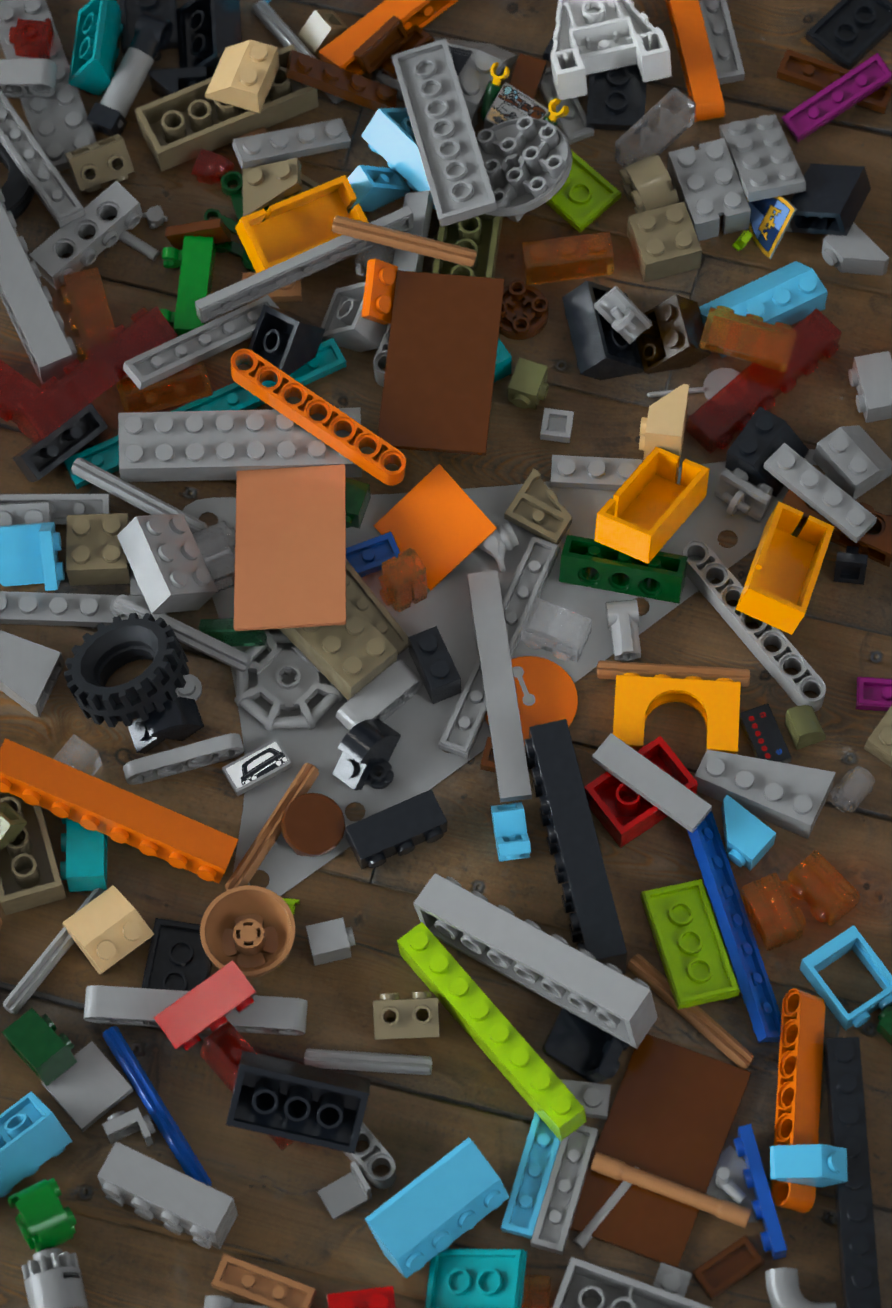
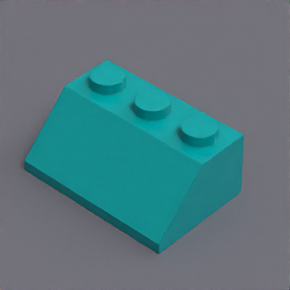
(95, 46)

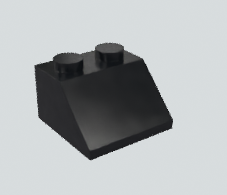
(285, 339)
(757, 443)

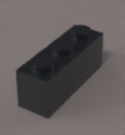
(58, 446)
(396, 830)

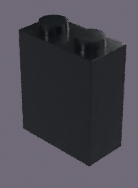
(830, 199)

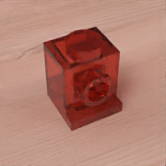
(32, 38)

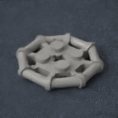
(283, 695)

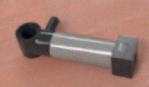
(150, 36)

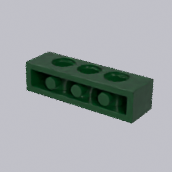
(604, 568)

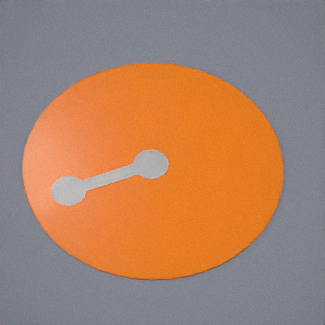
(542, 692)

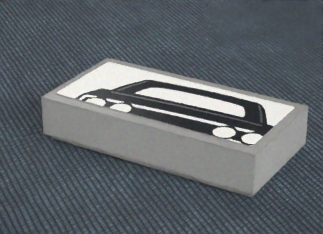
(257, 767)

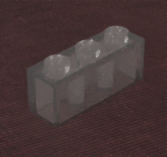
(656, 129)

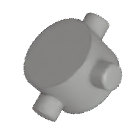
(155, 216)

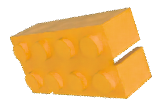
(297, 223)
(651, 505)
(785, 569)

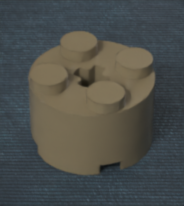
(648, 184)

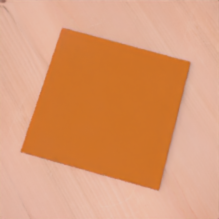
(437, 523)

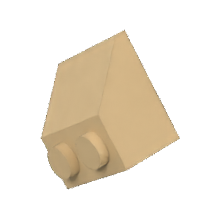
(244, 75)
(665, 423)
(107, 929)

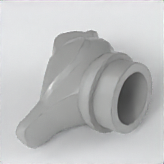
(498, 542)

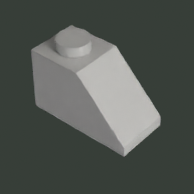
(854, 253)

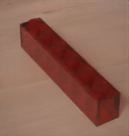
(92, 375)
(760, 385)

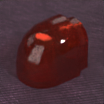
(211, 167)

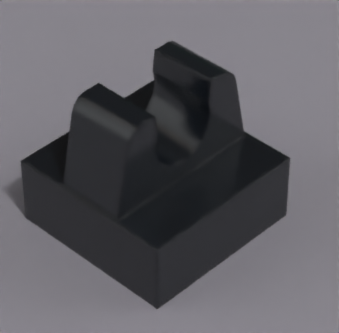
(850, 566)

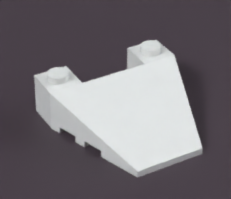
(604, 37)

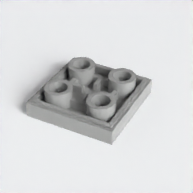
(89, 1087)

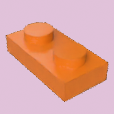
(379, 291)

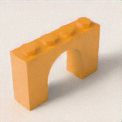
(714, 700)

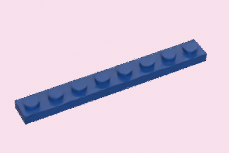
(736, 930)

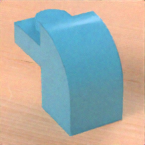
(510, 831)

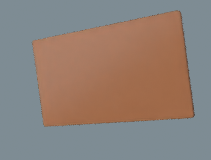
(290, 548)

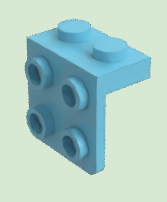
(30, 555)

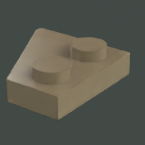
(269, 184)
(538, 510)

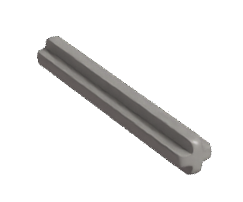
(368, 1061)

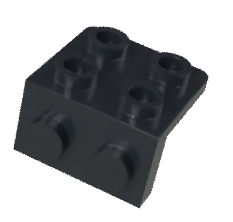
(584, 1047)

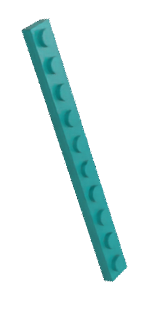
(231, 397)

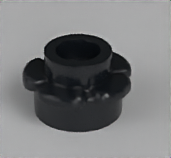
(384, 779)

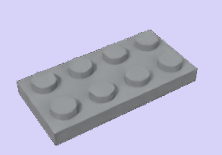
(763, 158)

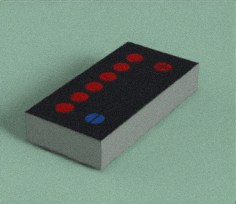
(764, 734)

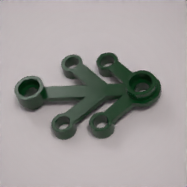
(235, 194)

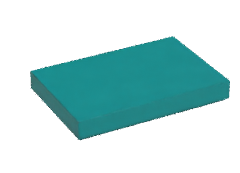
(476, 1278)

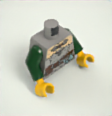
(508, 103)

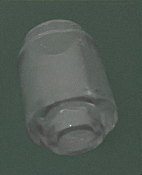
(852, 789)

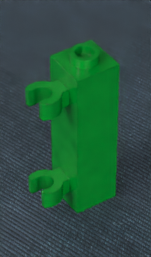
(195, 280)

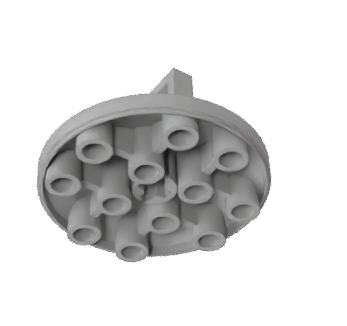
(524, 163)

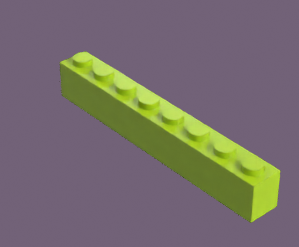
(492, 1031)

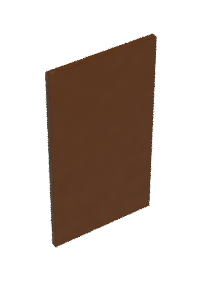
(441, 362)
(670, 1123)

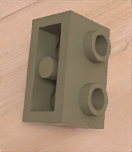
(98, 160)
(406, 1022)

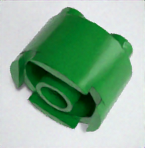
(42, 1216)

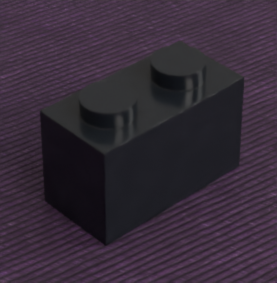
(434, 665)

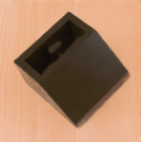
(673, 337)

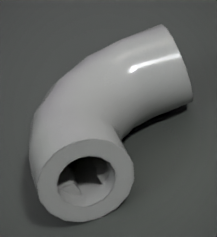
(784, 1290)

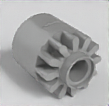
(54, 1280)

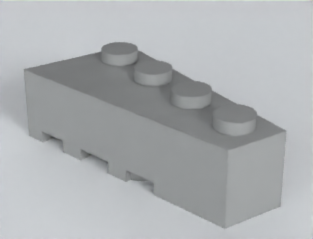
(768, 789)

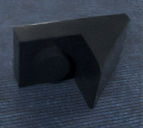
(172, 80)

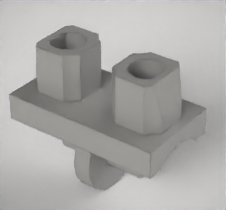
(622, 314)
(742, 495)

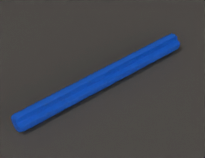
(155, 1105)

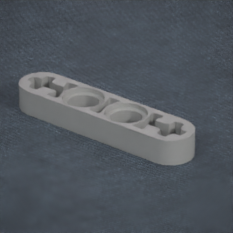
(183, 759)

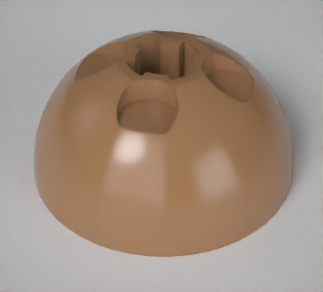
(240, 918)

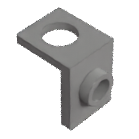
(346, 1193)

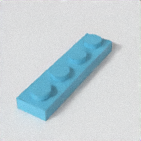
(531, 1180)

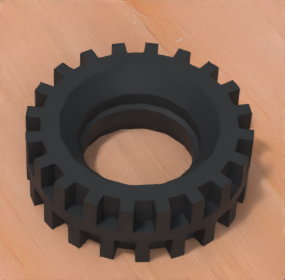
(113, 648)

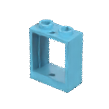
(832, 951)

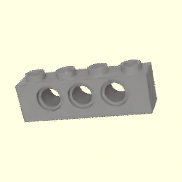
(69, 238)

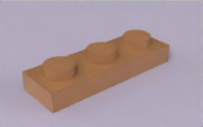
(261, 1285)

